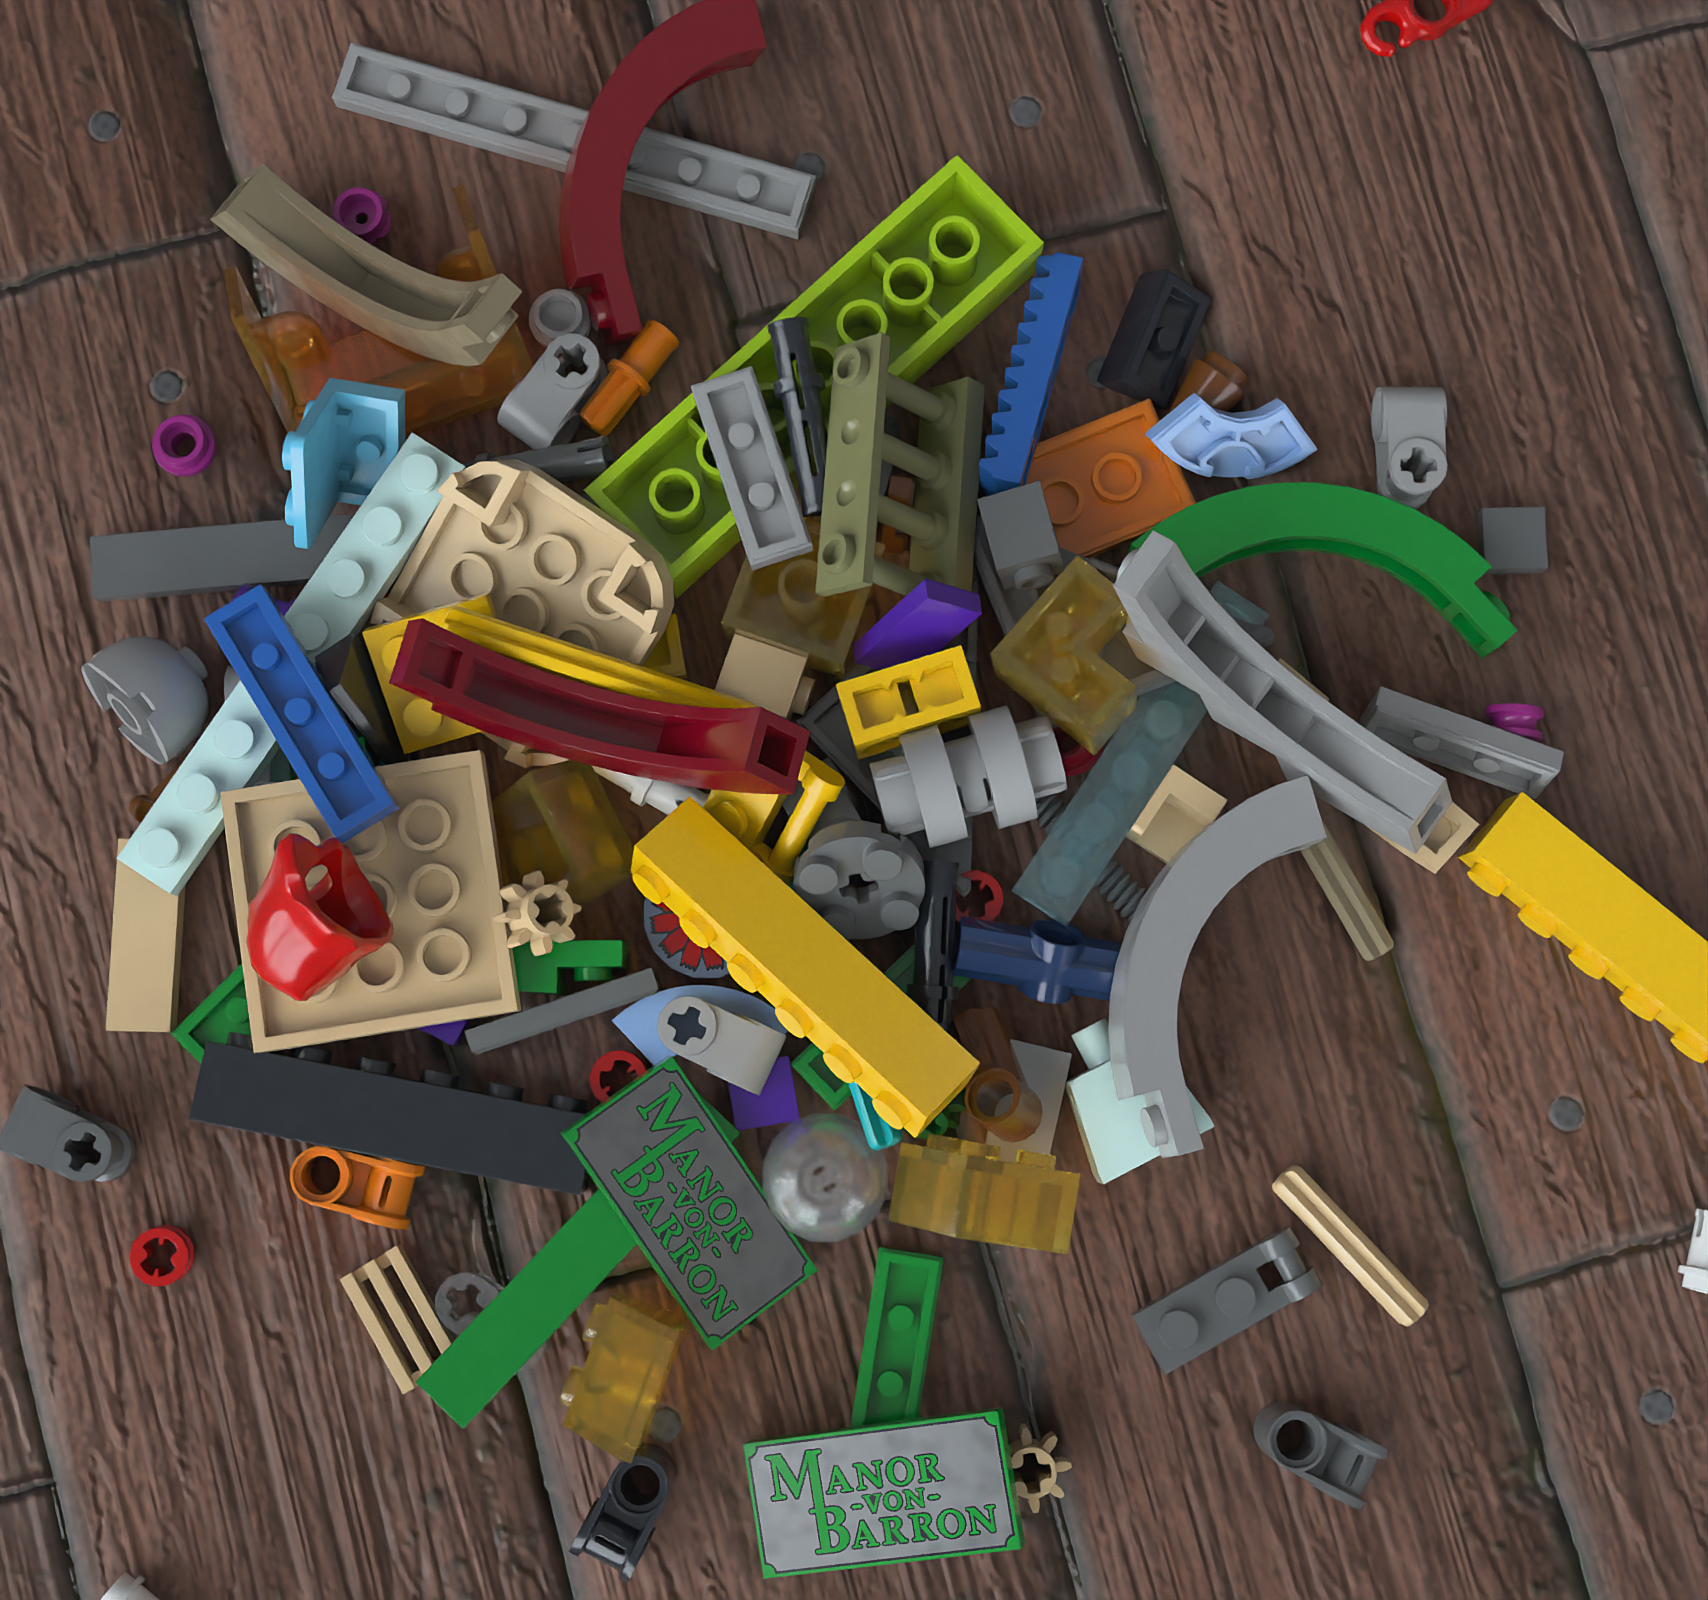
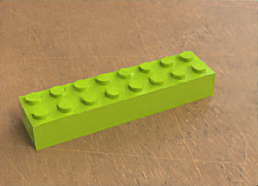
(915, 277)

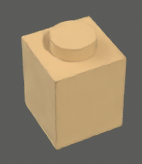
(766, 677)

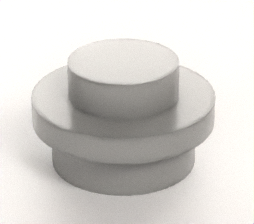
(558, 314)

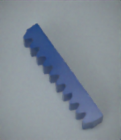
(1031, 374)
(301, 713)

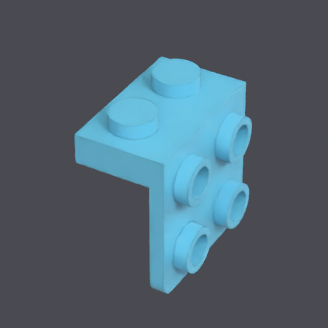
(340, 451)

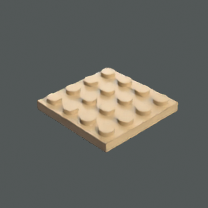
(437, 882)

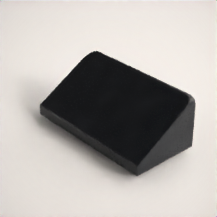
(1154, 338)
(356, 688)

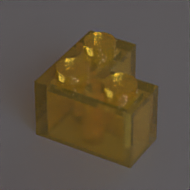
(1056, 660)
(973, 1195)

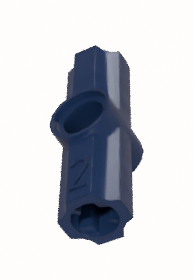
(1042, 960)

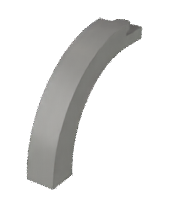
(1162, 936)

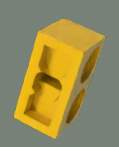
(908, 699)

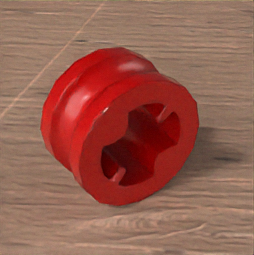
(992, 908)
(608, 1063)
(143, 1250)

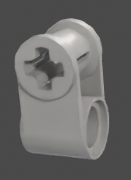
(548, 401)
(1409, 433)
(732, 1046)

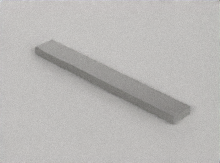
(546, 130)

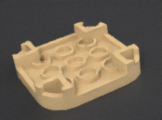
(544, 561)

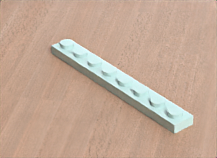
(330, 607)

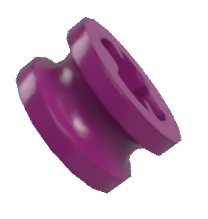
(1516, 719)

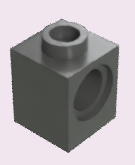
(1021, 537)

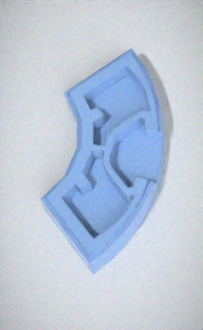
(1231, 443)
(641, 1018)

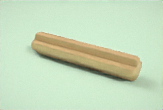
(1350, 1245)

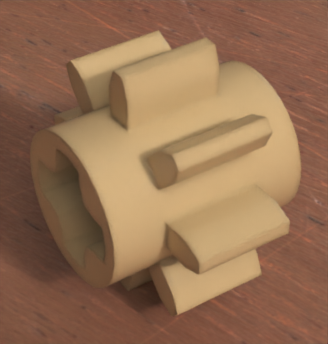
(553, 914)
(1045, 1476)

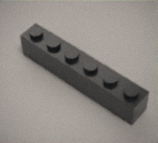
(390, 1115)

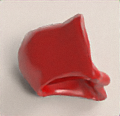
(317, 935)

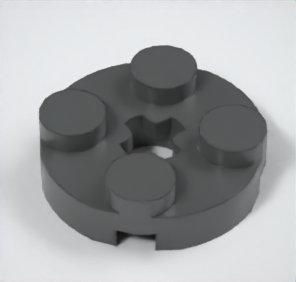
(862, 849)

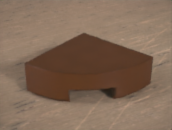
(901, 490)

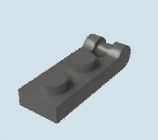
(1224, 1300)

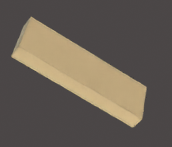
(144, 954)

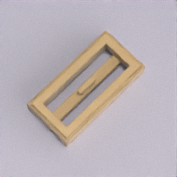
(376, 1325)

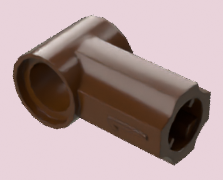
(998, 1075)

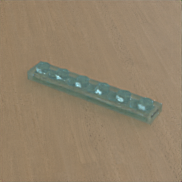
(1118, 788)

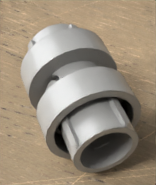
(992, 770)

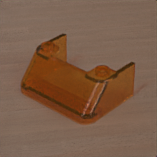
(298, 360)

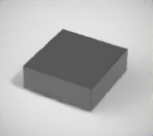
(1513, 539)

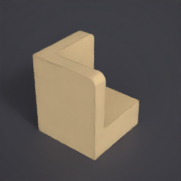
(1175, 814)

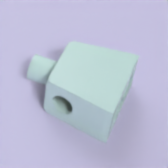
(1111, 1126)

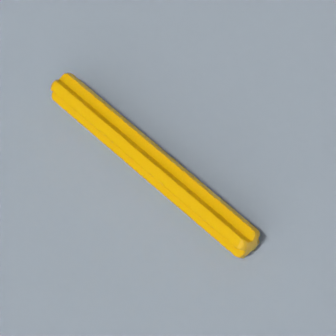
(581, 663)

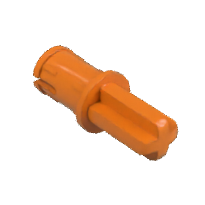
(628, 377)

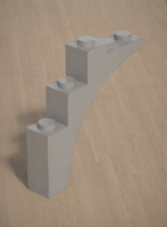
(1197, 643)

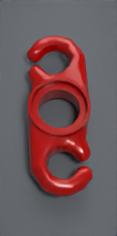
(1412, 25)

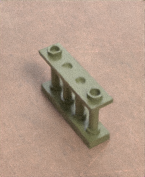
(944, 466)

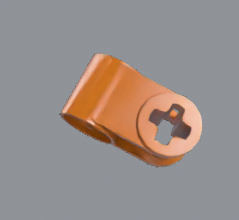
(361, 1185)

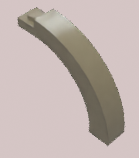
(367, 286)

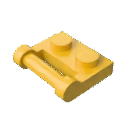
(751, 815)

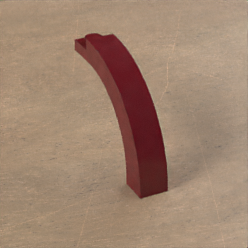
(673, 57)
(599, 727)

